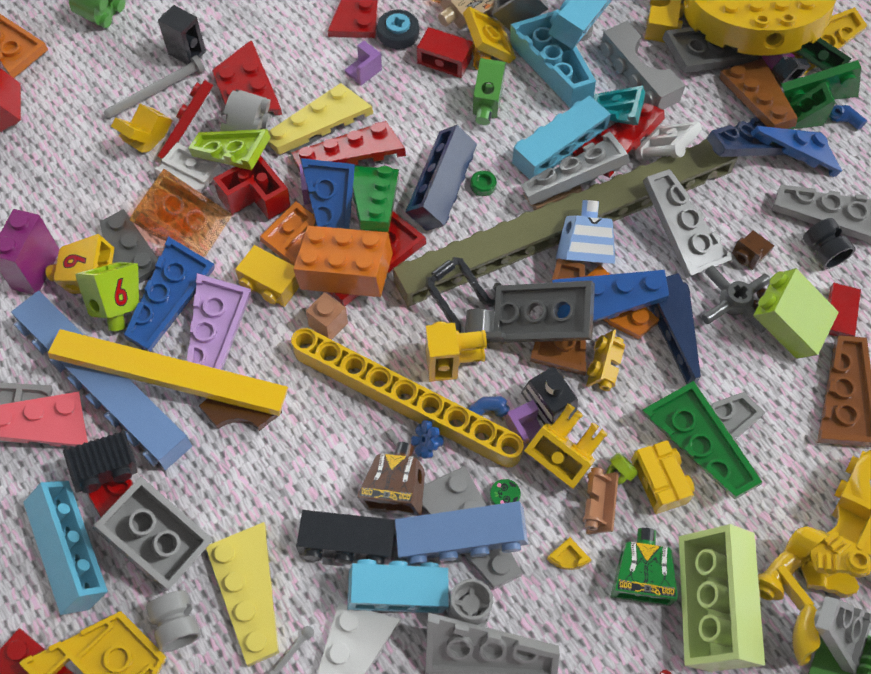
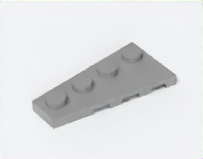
(586, 167)
(806, 204)
(687, 231)

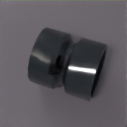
(830, 245)

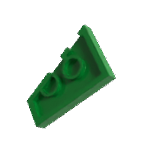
(842, 82)

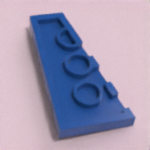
(166, 293)

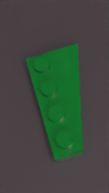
(701, 435)

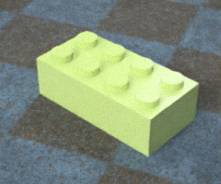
(720, 599)

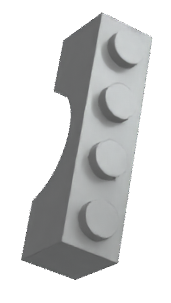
(660, 85)

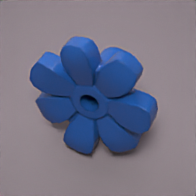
(426, 439)

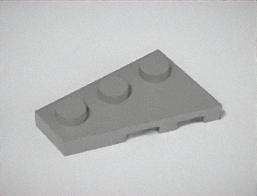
(843, 631)

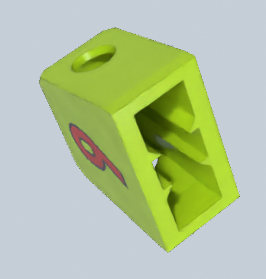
(110, 292)

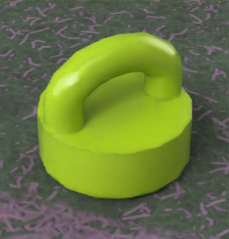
(624, 466)

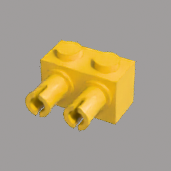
(448, 348)
(559, 454)

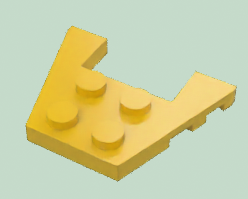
(102, 648)

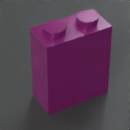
(26, 251)

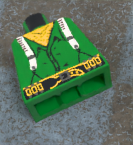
(645, 571)

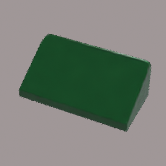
(822, 55)

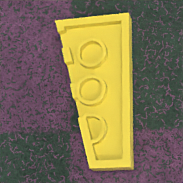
(327, 111)
(247, 590)

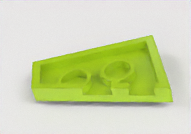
(232, 148)

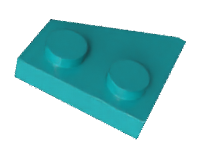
(623, 104)

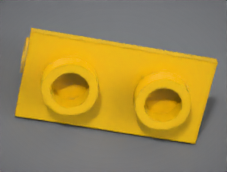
(607, 350)

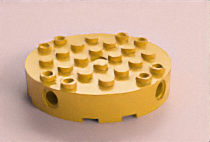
(760, 25)

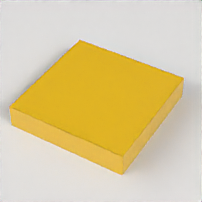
(489, 35)

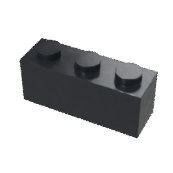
(345, 537)

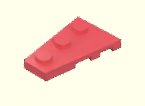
(47, 420)

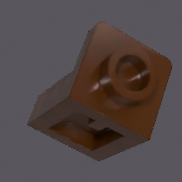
(752, 249)

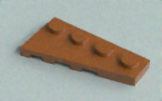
(848, 395)

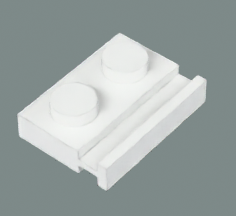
(192, 170)

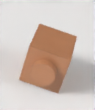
(327, 316)

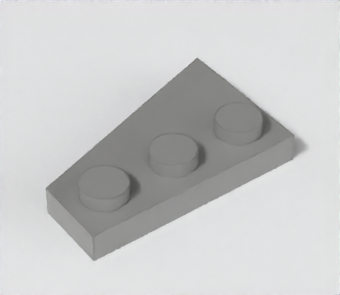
(737, 413)

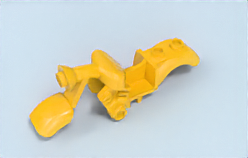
(826, 559)

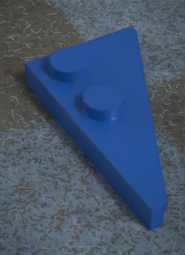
(801, 145)

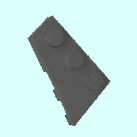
(128, 244)

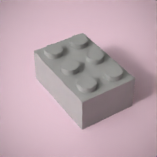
(152, 534)

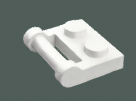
(668, 141)

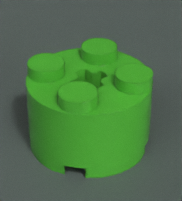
(97, 11)

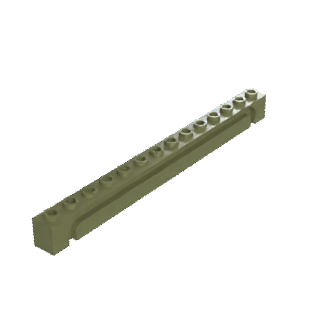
(543, 228)

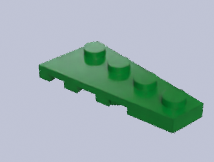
(375, 196)

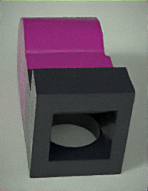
(786, 66)

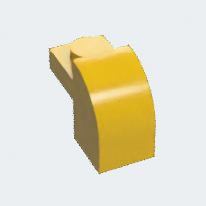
(145, 129)

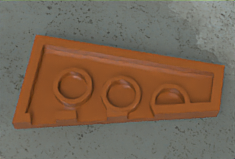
(760, 93)
(563, 354)

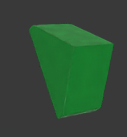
(813, 107)

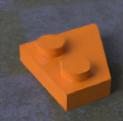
(288, 231)

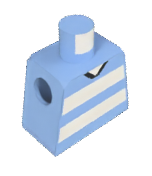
(587, 236)

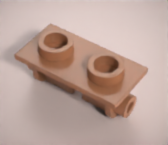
(602, 502)

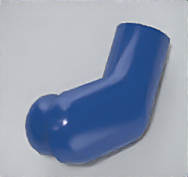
(846, 113)
(490, 403)

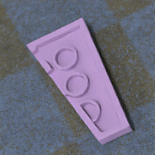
(215, 320)

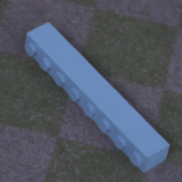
(117, 395)

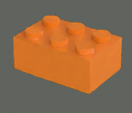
(343, 261)

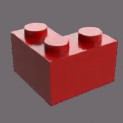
(261, 185)

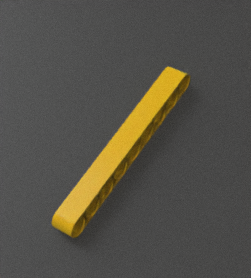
(412, 408)

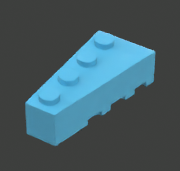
(552, 60)

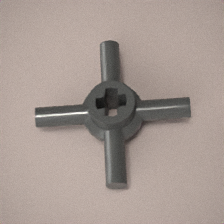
(735, 298)

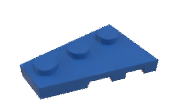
(329, 191)

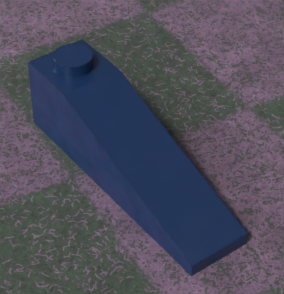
(678, 327)

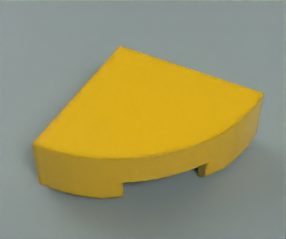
(569, 556)

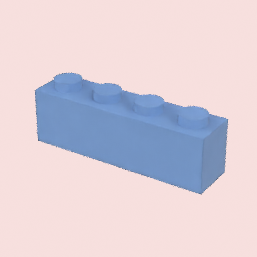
(461, 532)

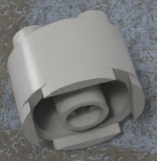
(246, 112)

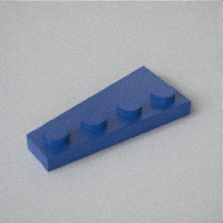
(622, 292)

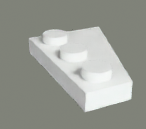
(355, 640)

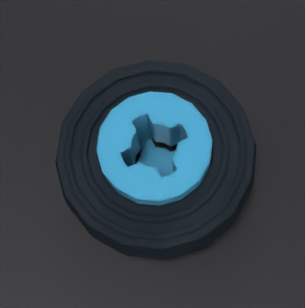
(398, 29)

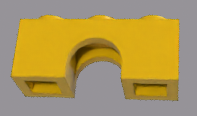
(663, 16)

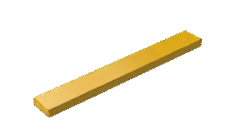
(168, 372)

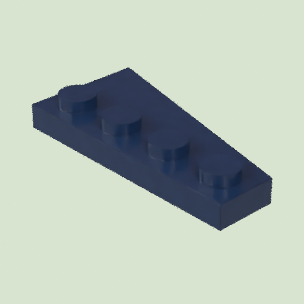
(738, 141)

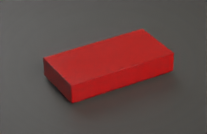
(846, 302)

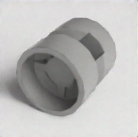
(471, 602)
(173, 621)

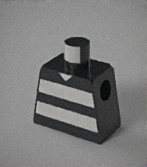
(550, 395)

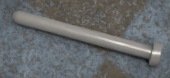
(195, 65)

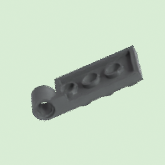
(697, 54)
(514, 304)

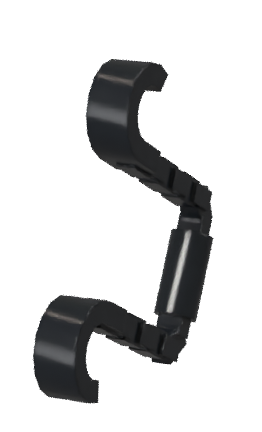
(445, 269)

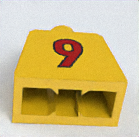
(79, 257)

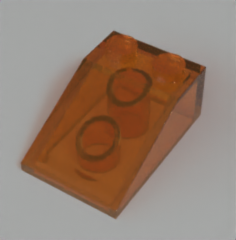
(181, 213)

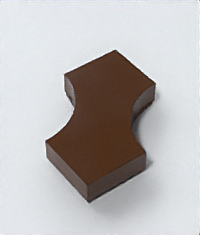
(224, 413)

